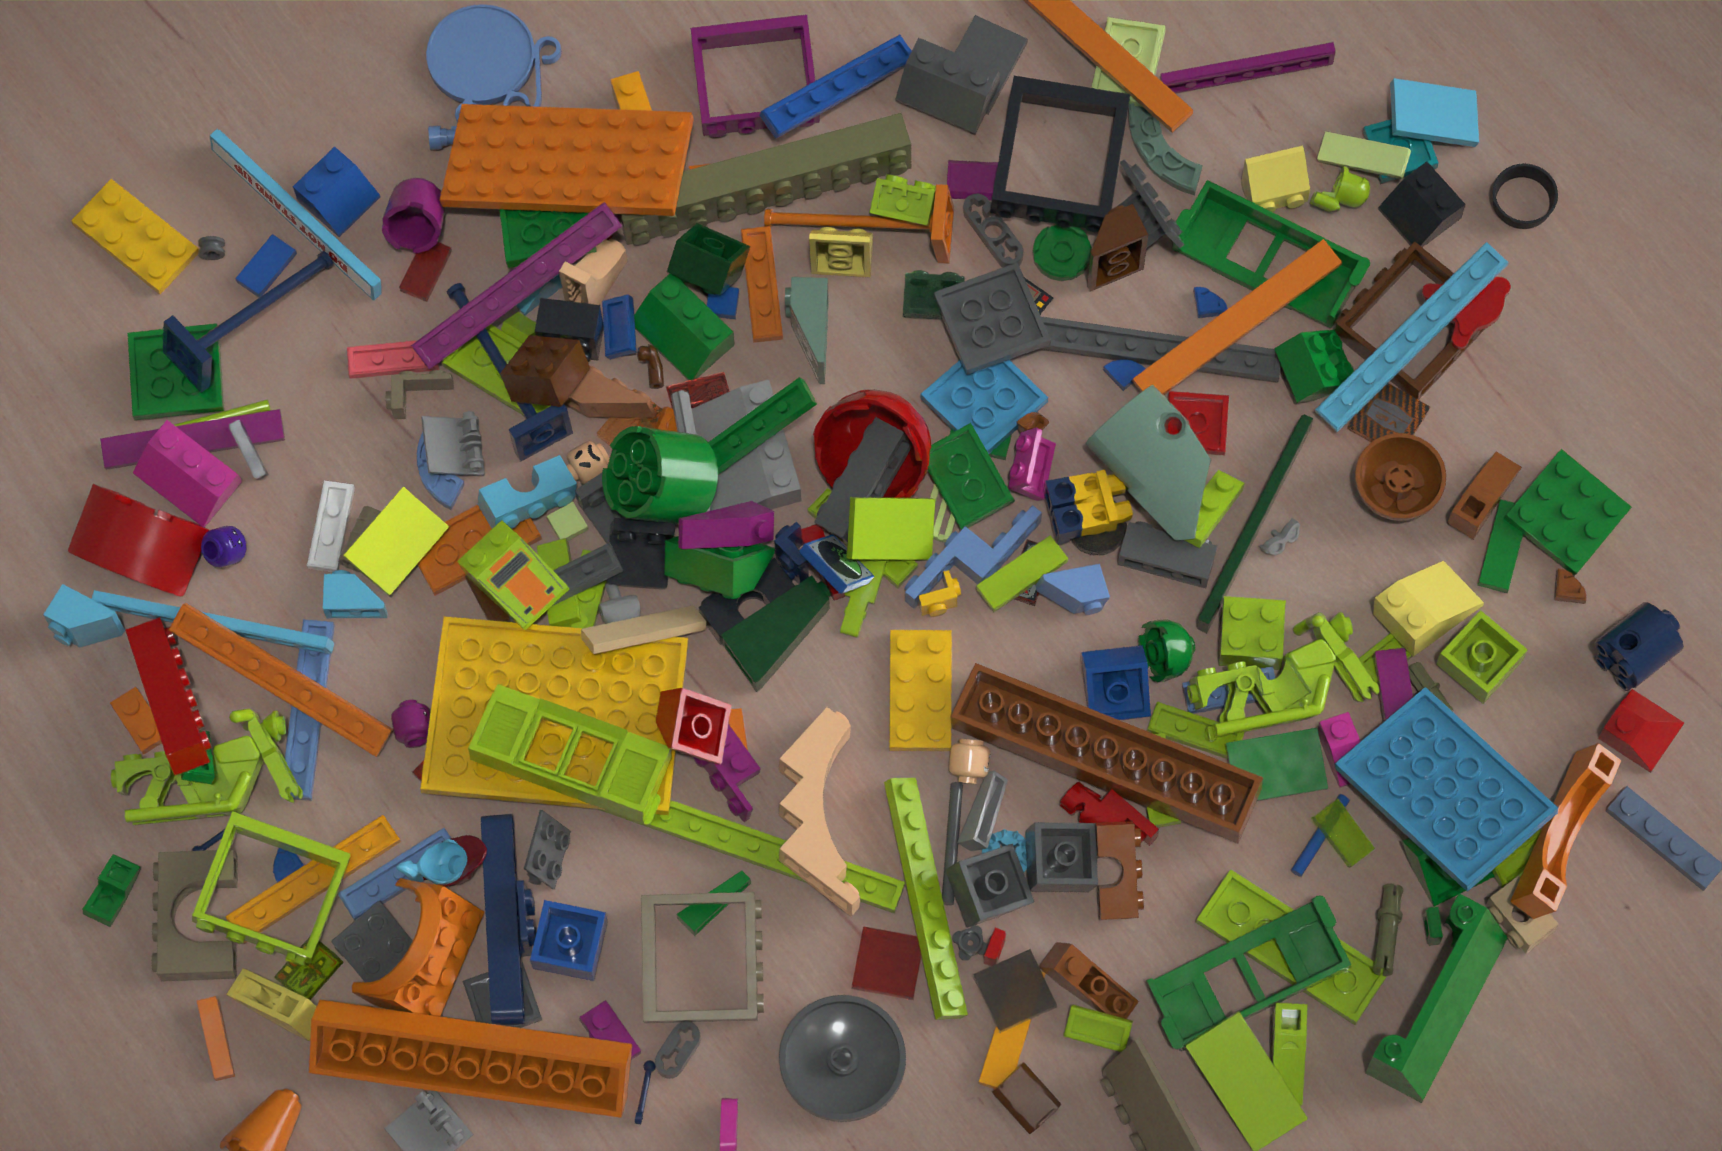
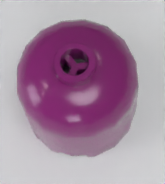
(413, 215)

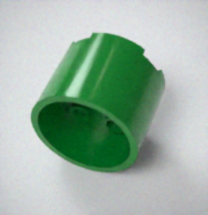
(659, 474)

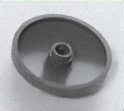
(842, 1058)

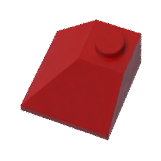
(693, 723)
(1640, 730)

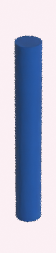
(1313, 846)

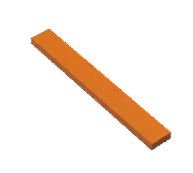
(1114, 61)
(1239, 319)
(281, 679)

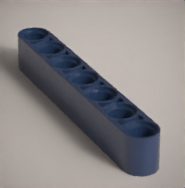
(502, 920)

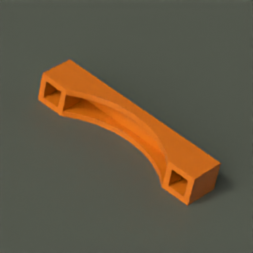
(1545, 872)

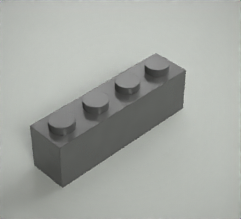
(866, 475)

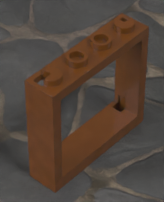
(1366, 299)

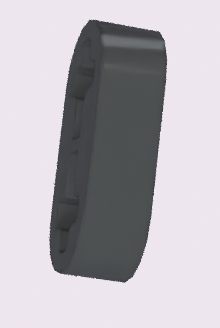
(671, 1046)

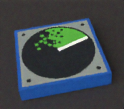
(831, 561)

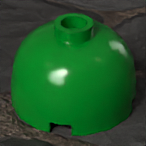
(1167, 649)

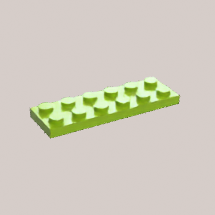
(1243, 907)

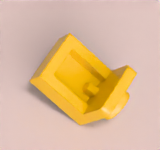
(938, 601)

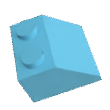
(80, 619)

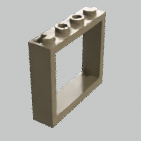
(755, 1001)

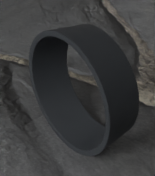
(1528, 171)

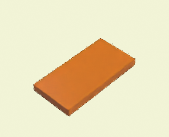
(464, 531)

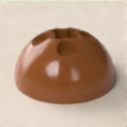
(1405, 463)

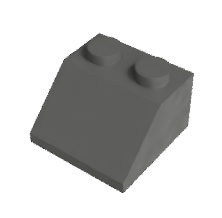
(989, 885)

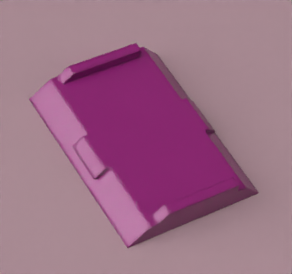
(971, 178)

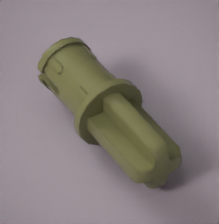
(1421, 679)

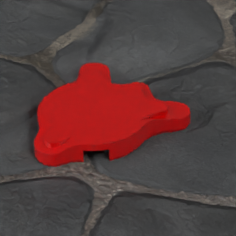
(1479, 313)

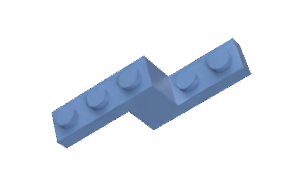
(972, 555)

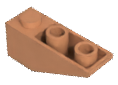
(608, 398)

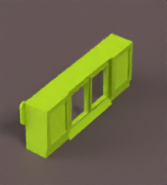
(627, 779)

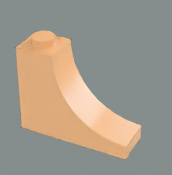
(594, 274)

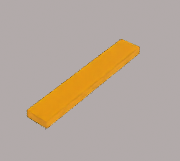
(313, 878)

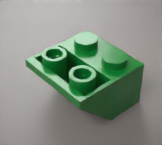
(1314, 364)

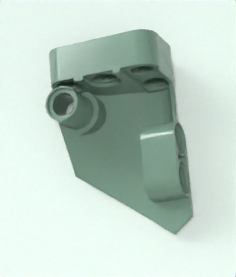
(1158, 468)

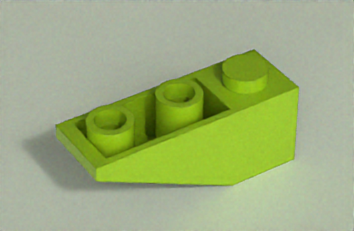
(1289, 1045)

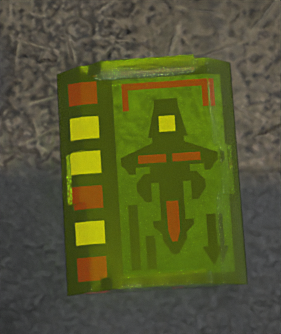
(310, 978)

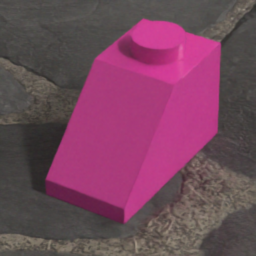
(1337, 739)

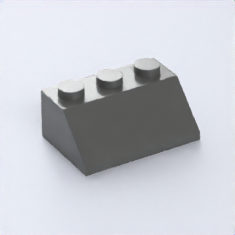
(947, 85)

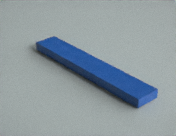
(836, 86)

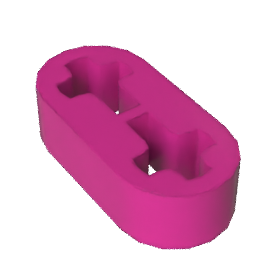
(728, 1124)

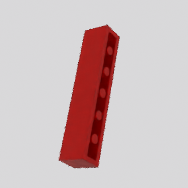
(168, 697)

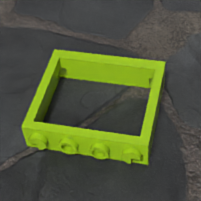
(289, 842)

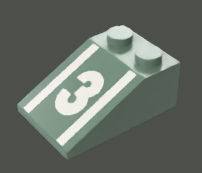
(808, 307)

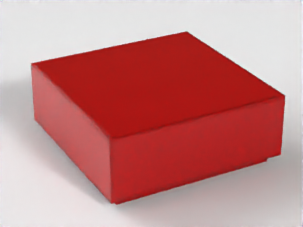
(995, 947)

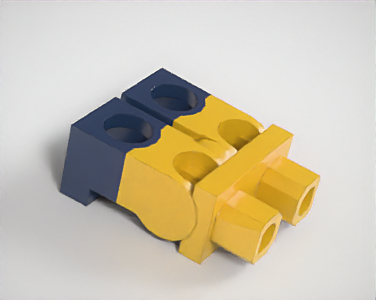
(1085, 505)

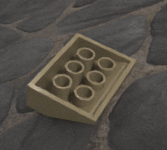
(1146, 1102)

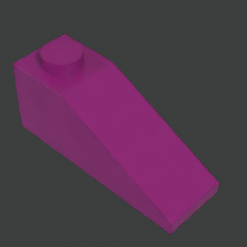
(727, 527)

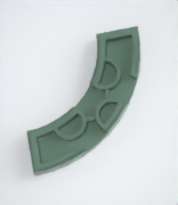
(1158, 155)

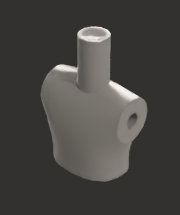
(618, 607)

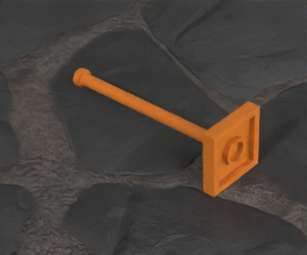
(940, 223)

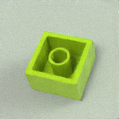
(1252, 632)
(1481, 656)

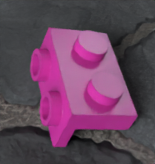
(1031, 464)

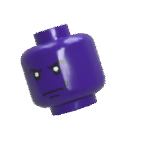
(223, 546)

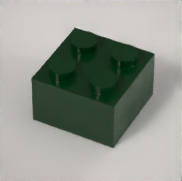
(708, 259)

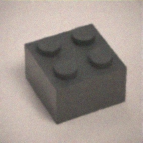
(1061, 857)

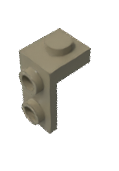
(414, 382)

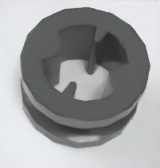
(211, 248)

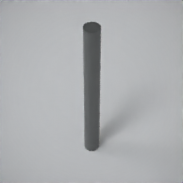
(953, 829)

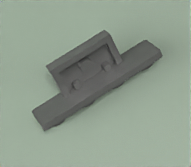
(1151, 212)

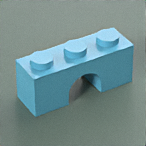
(552, 485)

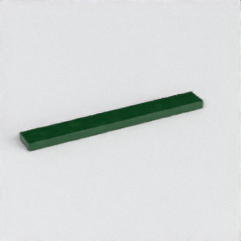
(1254, 523)

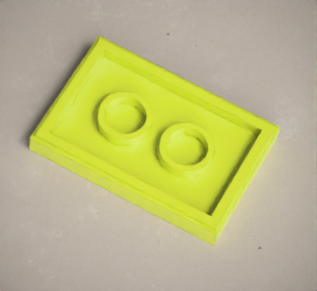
(396, 541)

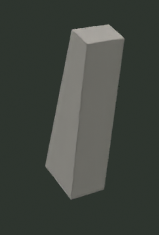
(983, 813)

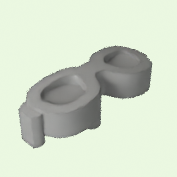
(1277, 544)

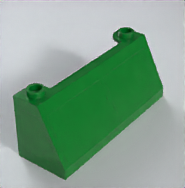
(1414, 1062)

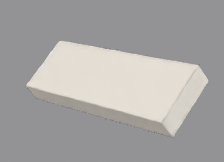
(330, 526)

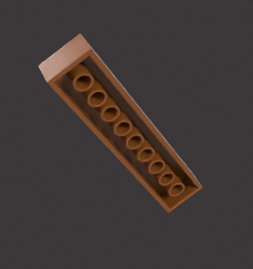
(1107, 753)

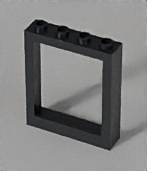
(1051, 210)

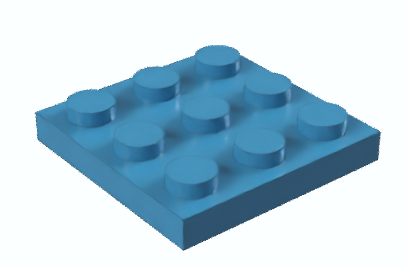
(986, 398)

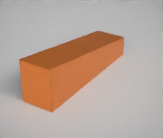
(216, 1038)

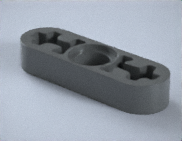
(974, 220)

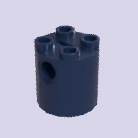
(1639, 645)

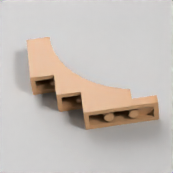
(810, 848)

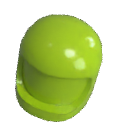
(1347, 190)

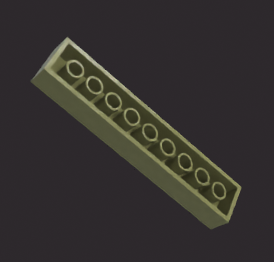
(780, 176)

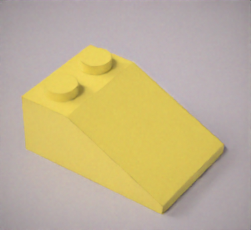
(841, 252)
(1425, 606)

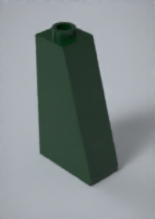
(774, 631)

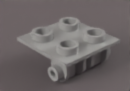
(453, 445)
(429, 1126)

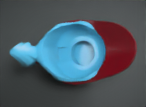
(447, 862)

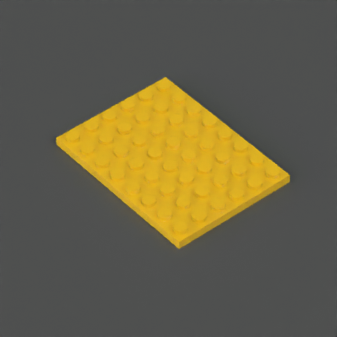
(548, 665)

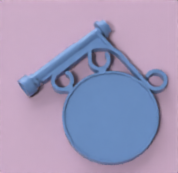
(482, 59)

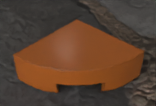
(1031, 421)
(1569, 588)

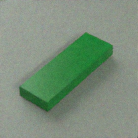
(1501, 552)

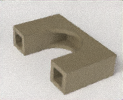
(176, 956)

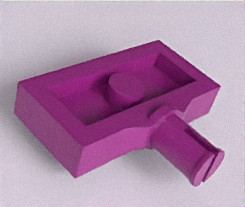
(605, 1025)

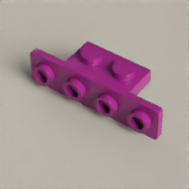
(735, 769)

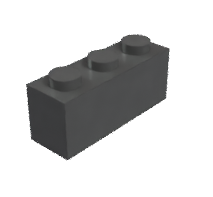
(1161, 555)

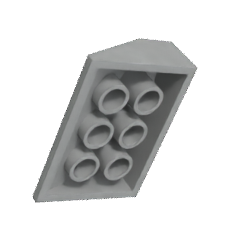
(764, 473)

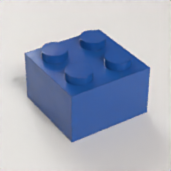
(569, 940)

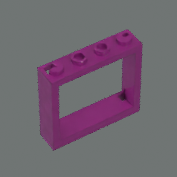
(745, 34)

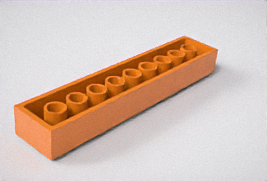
(470, 1058)

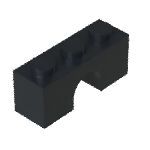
(723, 612)

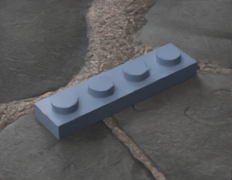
(1665, 838)

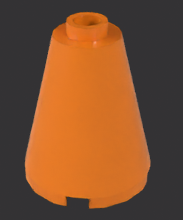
(267, 1125)

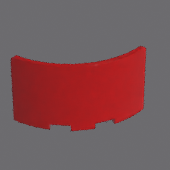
(136, 542)

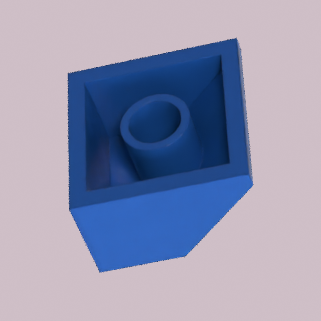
(336, 192)
(1117, 682)

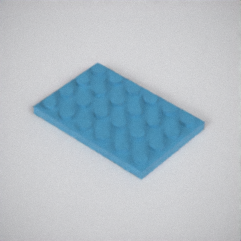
(1446, 789)

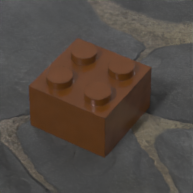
(545, 370)

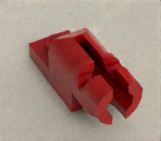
(1109, 809)

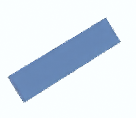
(381, 882)

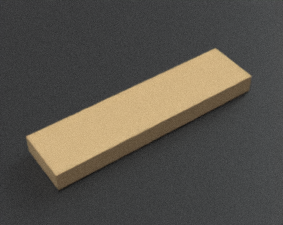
(643, 629)

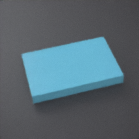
(1434, 112)

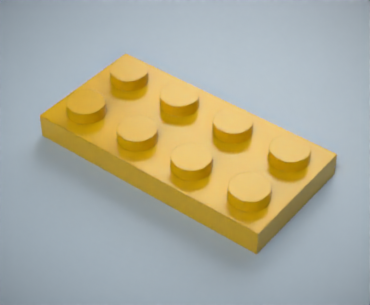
(135, 236)
(920, 690)

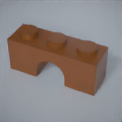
(1120, 898)

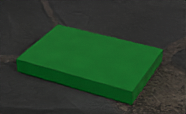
(967, 477)
(1286, 761)

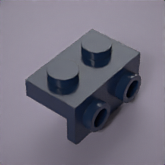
(787, 552)

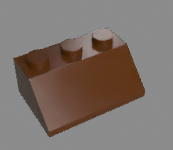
(1118, 247)

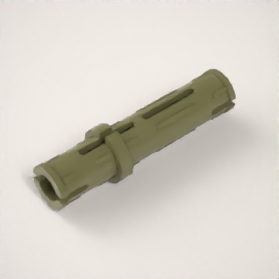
(1389, 919)

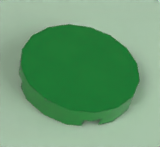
(1062, 252)

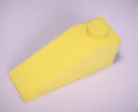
(274, 1003)

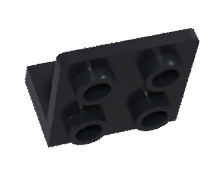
(640, 552)

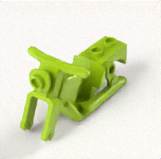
(1297, 691)
(235, 771)

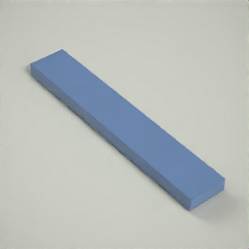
(304, 730)

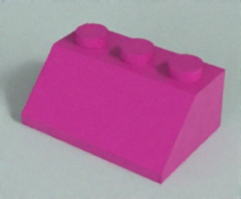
(186, 474)

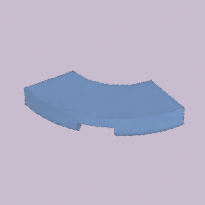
(442, 487)

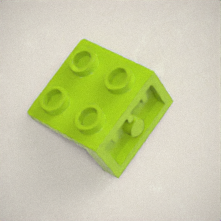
(902, 201)

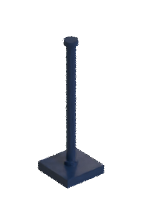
(190, 354)
(538, 429)

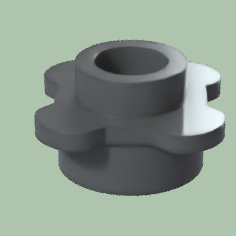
(973, 934)

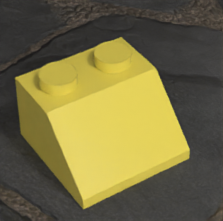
(1277, 179)

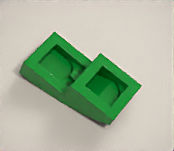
(112, 890)

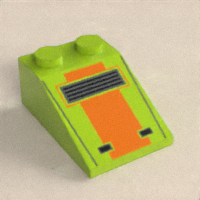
(512, 575)

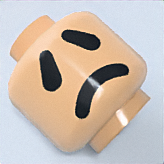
(587, 461)

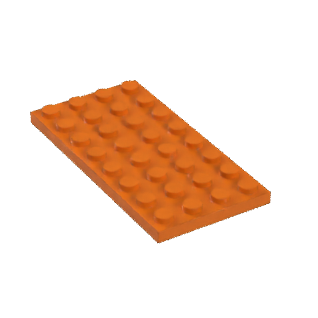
(567, 159)

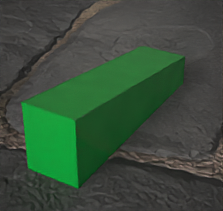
(697, 916)

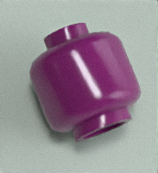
(411, 723)

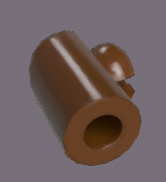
(655, 367)

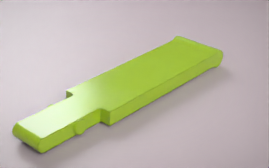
(861, 596)

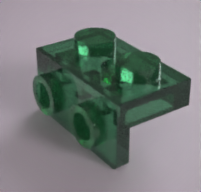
(920, 290)

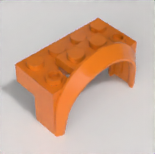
(433, 957)

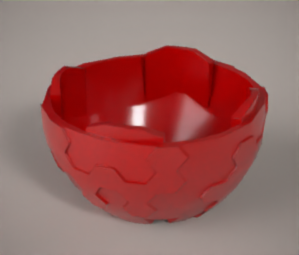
(843, 428)

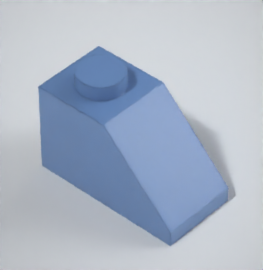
(1076, 589)

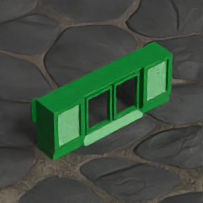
(1217, 222)
(1306, 943)

